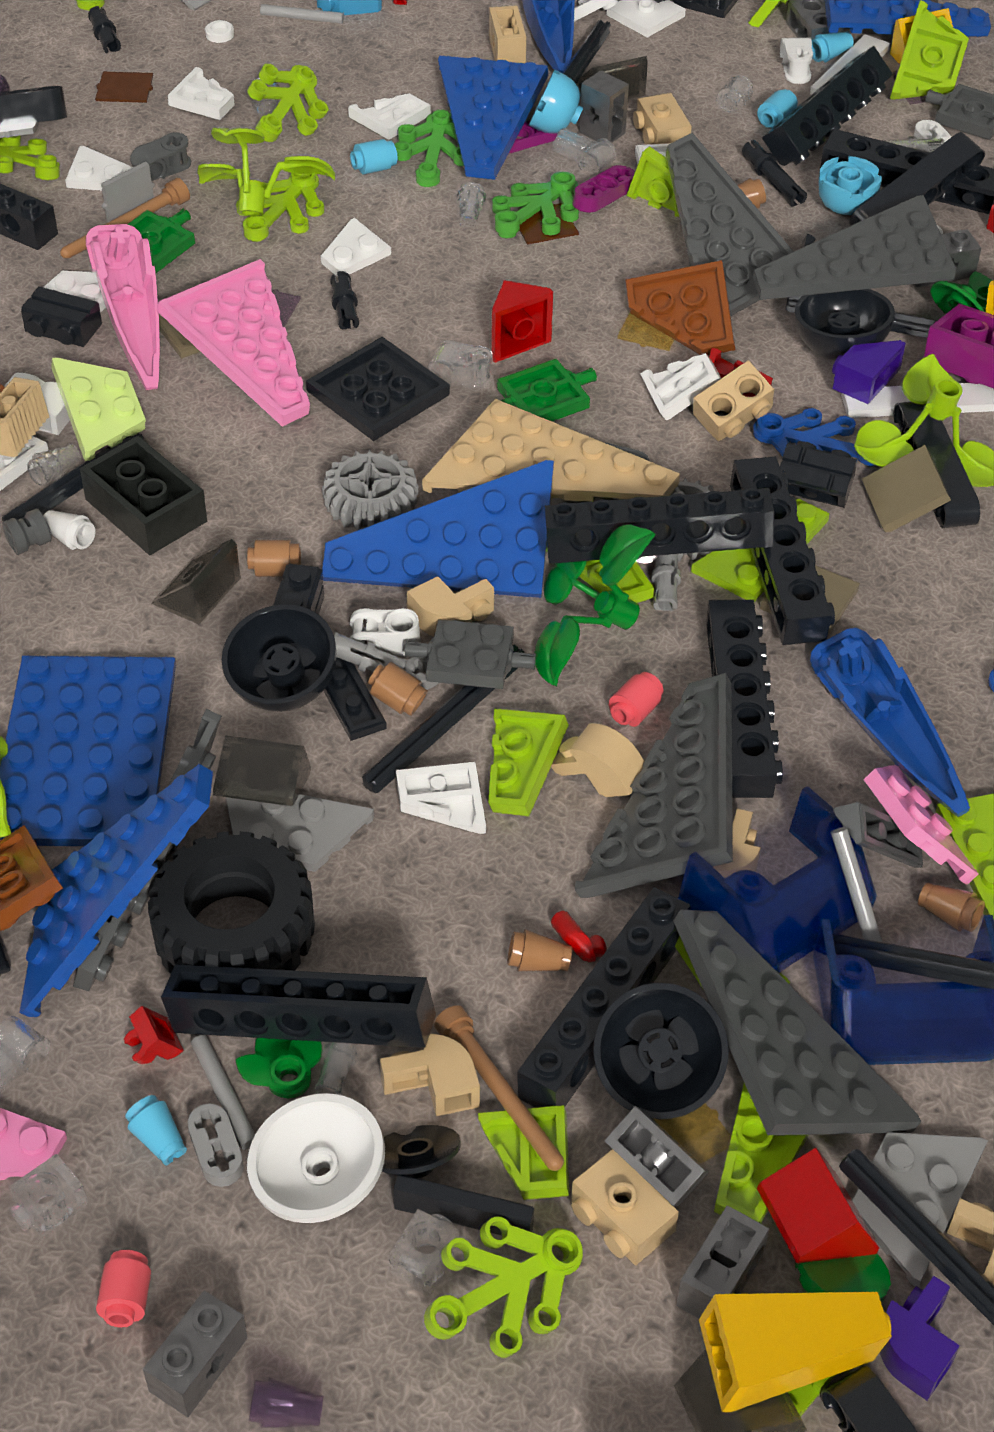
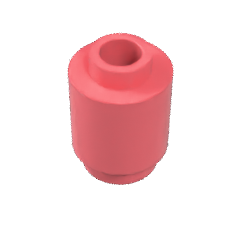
(636, 699)
(124, 1288)

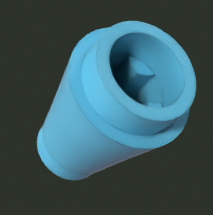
(831, 45)
(155, 1128)

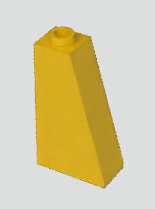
(788, 1340)

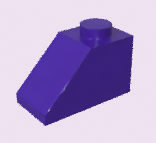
(867, 369)

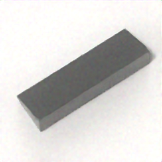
(878, 833)

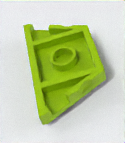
(930, 56)

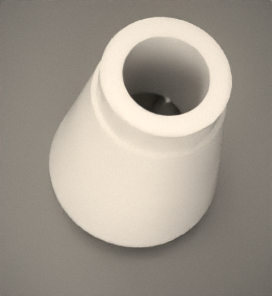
(70, 529)

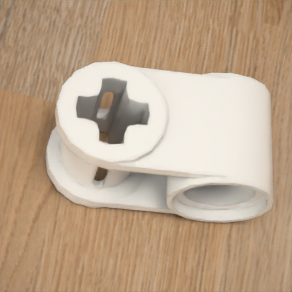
(796, 59)
(386, 629)

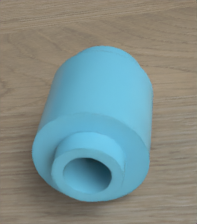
(777, 107)
(373, 156)

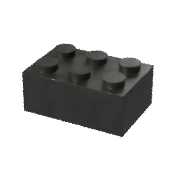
(144, 495)

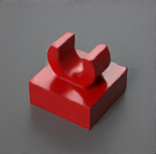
(155, 1035)

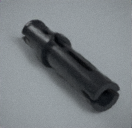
(766, 165)

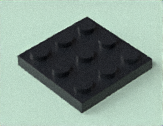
(377, 388)

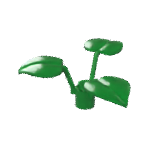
(613, 607)

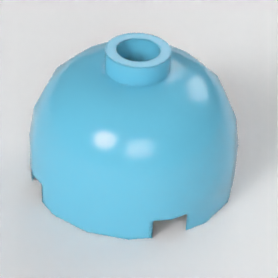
(557, 105)
(848, 184)

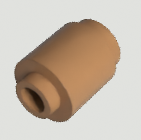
(272, 556)
(397, 688)

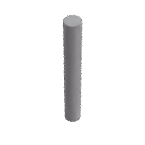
(301, 13)
(856, 884)
(223, 1090)

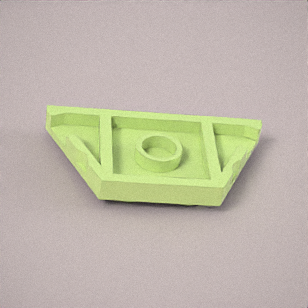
(98, 404)

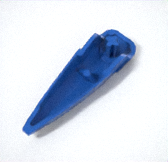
(552, 29)
(889, 711)

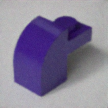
(917, 1351)

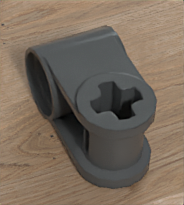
(163, 157)

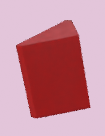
(520, 319)
(815, 1211)

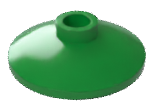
(949, 296)

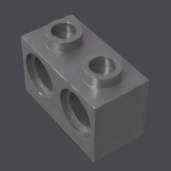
(807, 18)
(723, 1261)

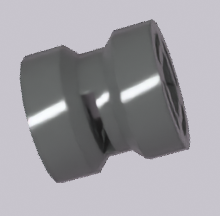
(26, 531)

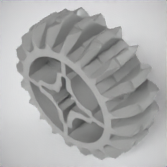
(348, 486)

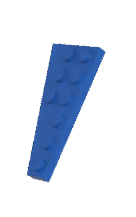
(882, 14)

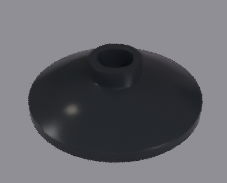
(420, 1150)

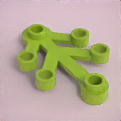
(301, 81)
(45, 165)
(257, 227)
(511, 1279)

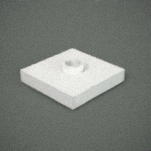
(646, 15)

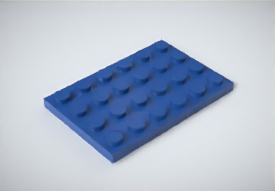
(84, 743)

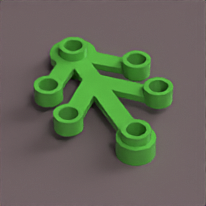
(439, 124)
(561, 185)

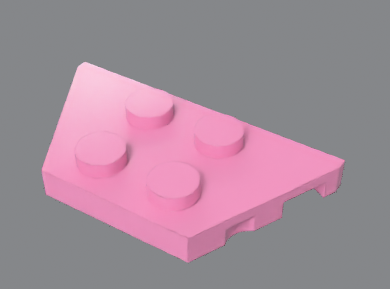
(917, 822)

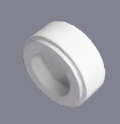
(219, 31)

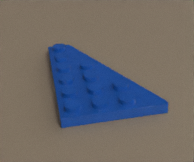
(489, 107)
(462, 539)
(103, 881)

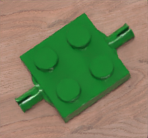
(165, 236)
(547, 390)

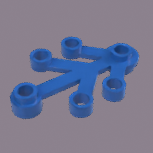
(779, 431)

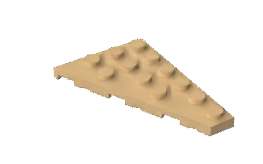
(514, 439)

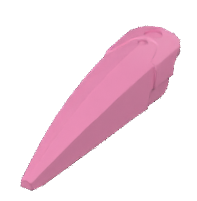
(129, 294)

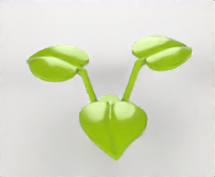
(251, 191)
(929, 385)

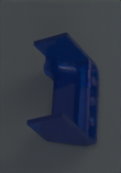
(784, 917)
(905, 1019)

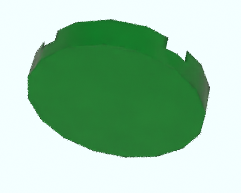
(846, 1275)

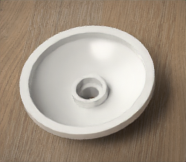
(311, 1136)

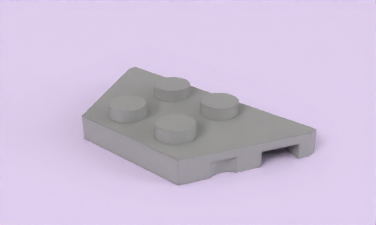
(308, 828)
(932, 1176)

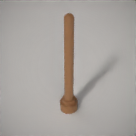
(173, 193)
(458, 1025)

